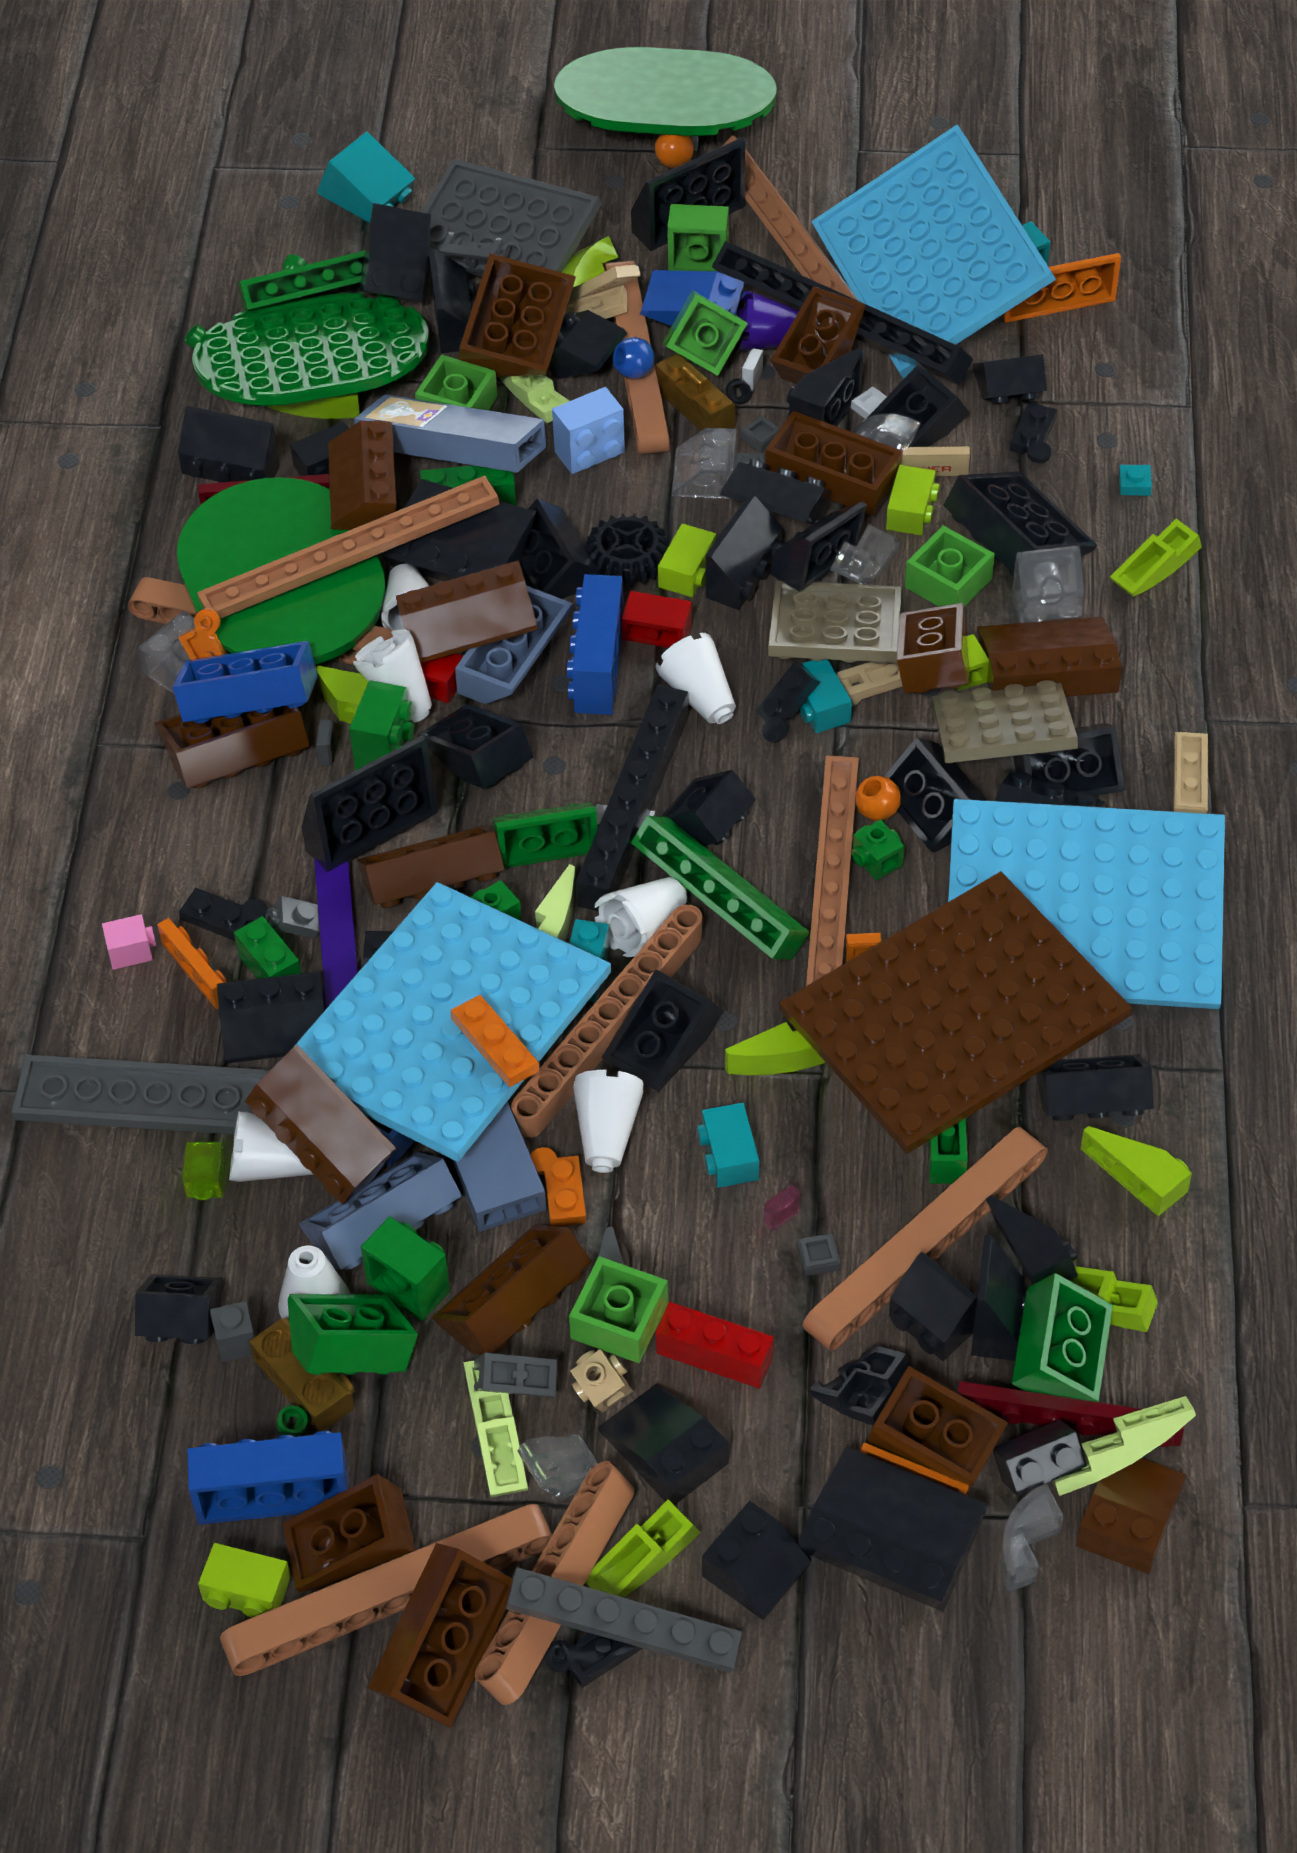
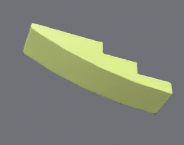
(535, 393)
(557, 908)
(496, 1437)
(1135, 1437)

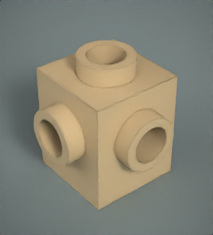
(600, 1379)

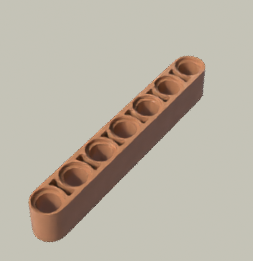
(568, 1557)

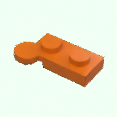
(202, 640)
(562, 1186)

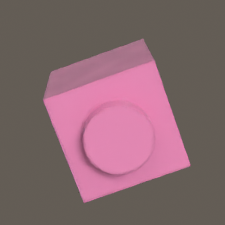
(128, 941)

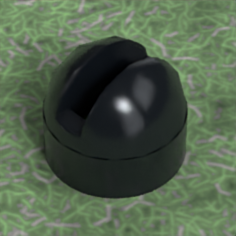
(744, 389)

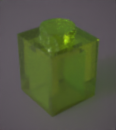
(204, 1170)

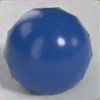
(633, 357)

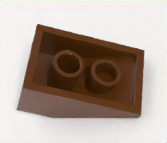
(818, 334)
(933, 648)
(936, 1428)
(1131, 1514)
(348, 1534)

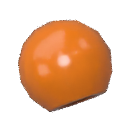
(673, 150)
(878, 798)

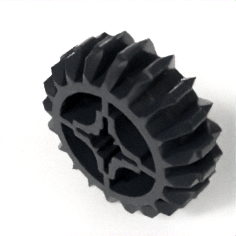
(627, 543)

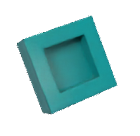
(1135, 480)

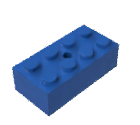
(596, 644)
(245, 682)
(265, 1476)

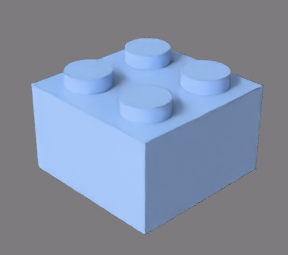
(588, 430)

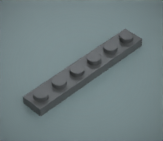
(623, 1620)

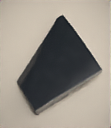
(864, 1384)

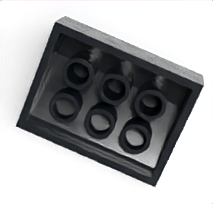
(705, 181)
(1012, 516)
(467, 545)
(370, 805)
(892, 1528)

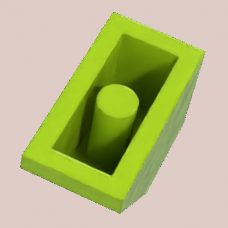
(341, 691)

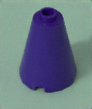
(766, 322)

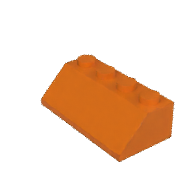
(1075, 287)

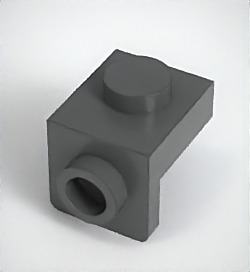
(294, 917)

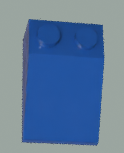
(670, 290)

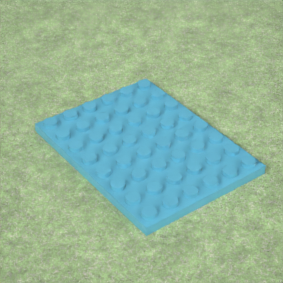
(934, 243)
(1119, 884)
(392, 1028)

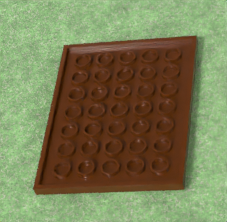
(954, 1011)

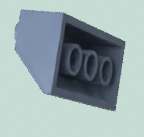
(499, 667)
(404, 1192)

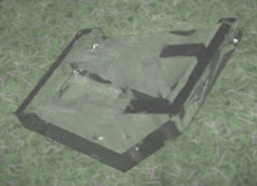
(557, 1463)

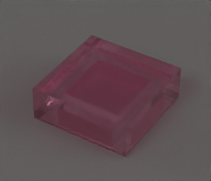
(781, 1207)

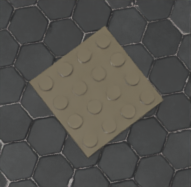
(836, 622)
(1004, 722)

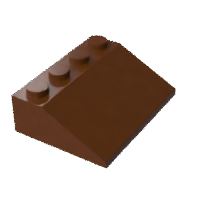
(516, 317)
(1066, 651)
(230, 744)

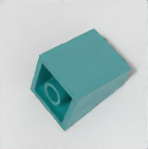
(364, 176)

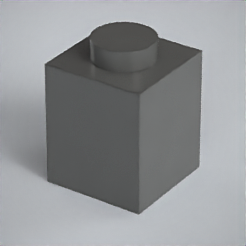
(232, 1330)

